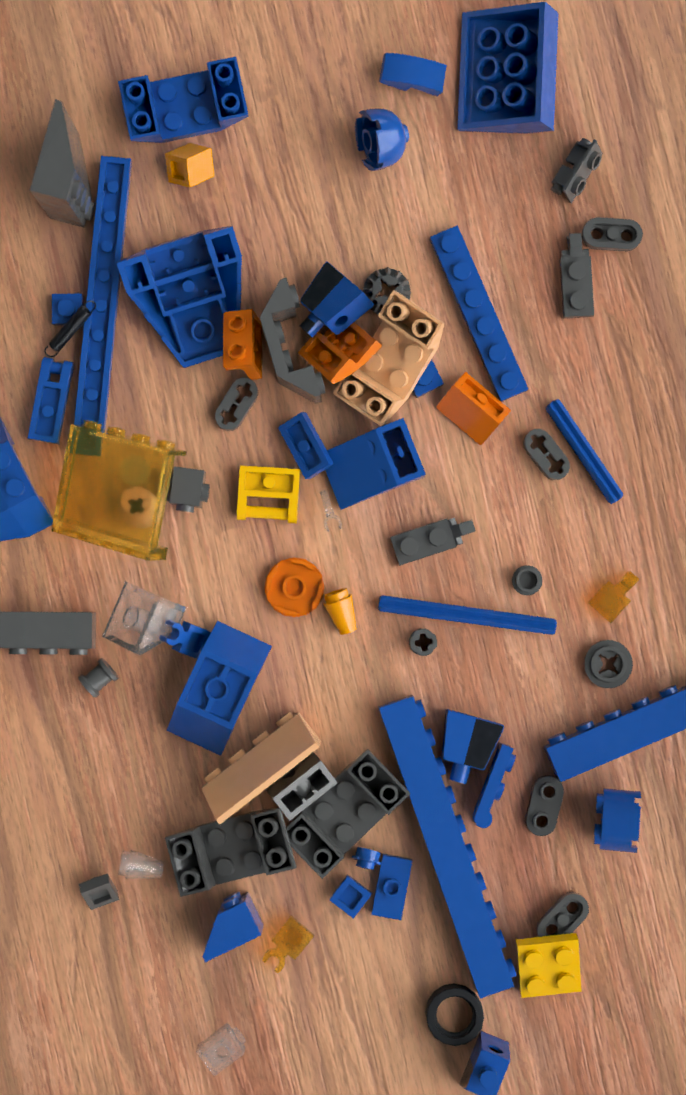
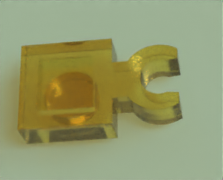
(290, 941)

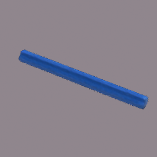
(467, 615)

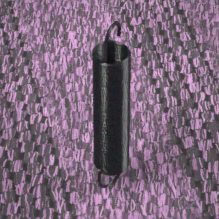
(70, 328)

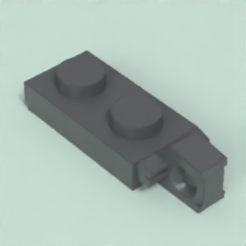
(576, 279)
(430, 539)

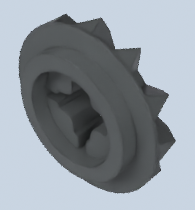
(389, 277)
(623, 664)

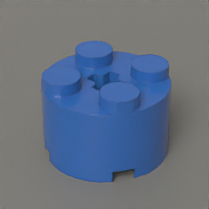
(618, 820)

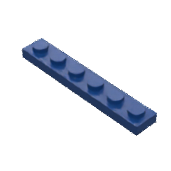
(478, 313)

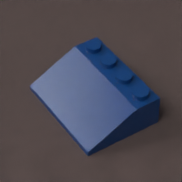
(508, 69)

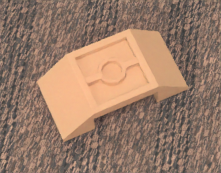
(388, 378)

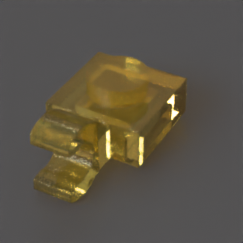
(611, 599)

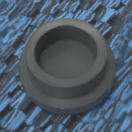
(527, 580)

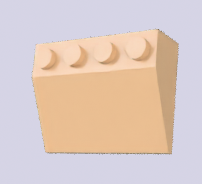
(260, 766)

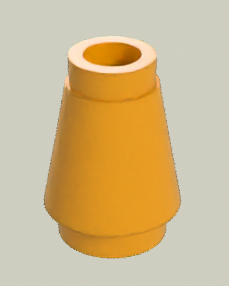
(341, 610)

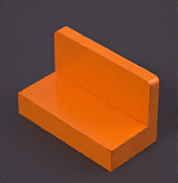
(473, 408)

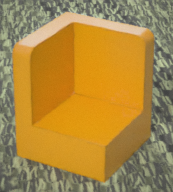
(189, 165)

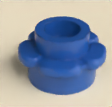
(366, 858)

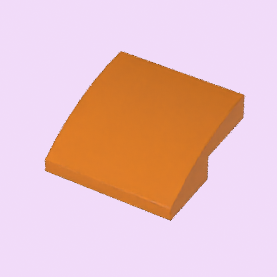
(339, 354)

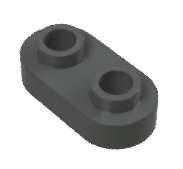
(611, 234)
(544, 806)
(558, 915)

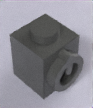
(187, 489)

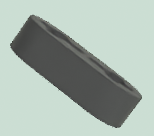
(242, 408)
(540, 459)

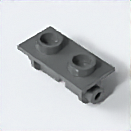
(585, 158)

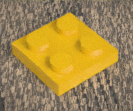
(548, 965)

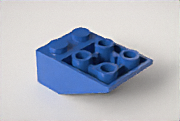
(373, 464)

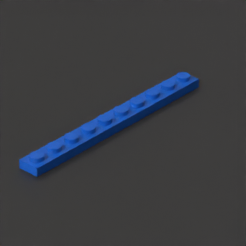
(103, 290)

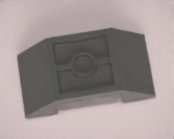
(281, 308)
(345, 813)
(230, 851)

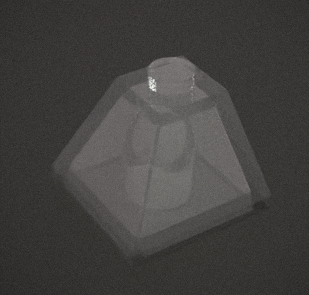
(141, 619)

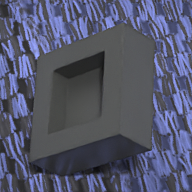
(99, 891)

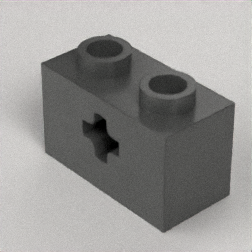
(301, 786)

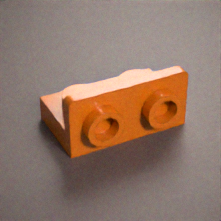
(242, 342)

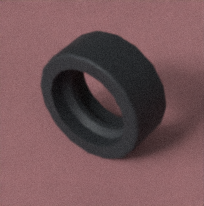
(464, 1036)

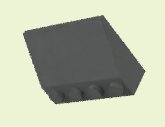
(61, 172)

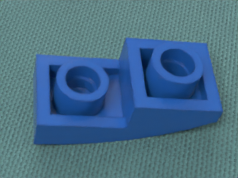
(411, 71)

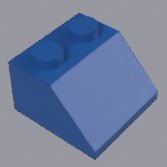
(234, 925)

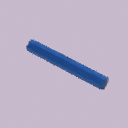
(584, 451)

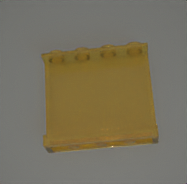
(114, 489)

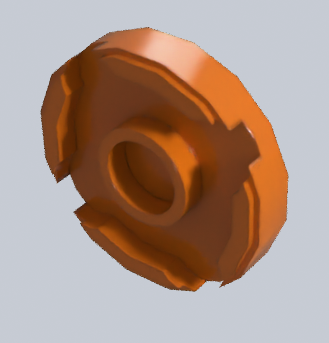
(294, 587)

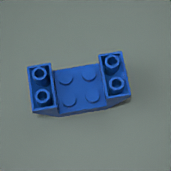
(184, 104)
(218, 687)

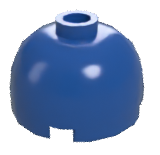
(381, 138)

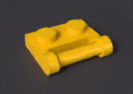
(268, 483)

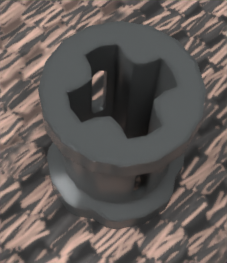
(429, 648)
(98, 677)

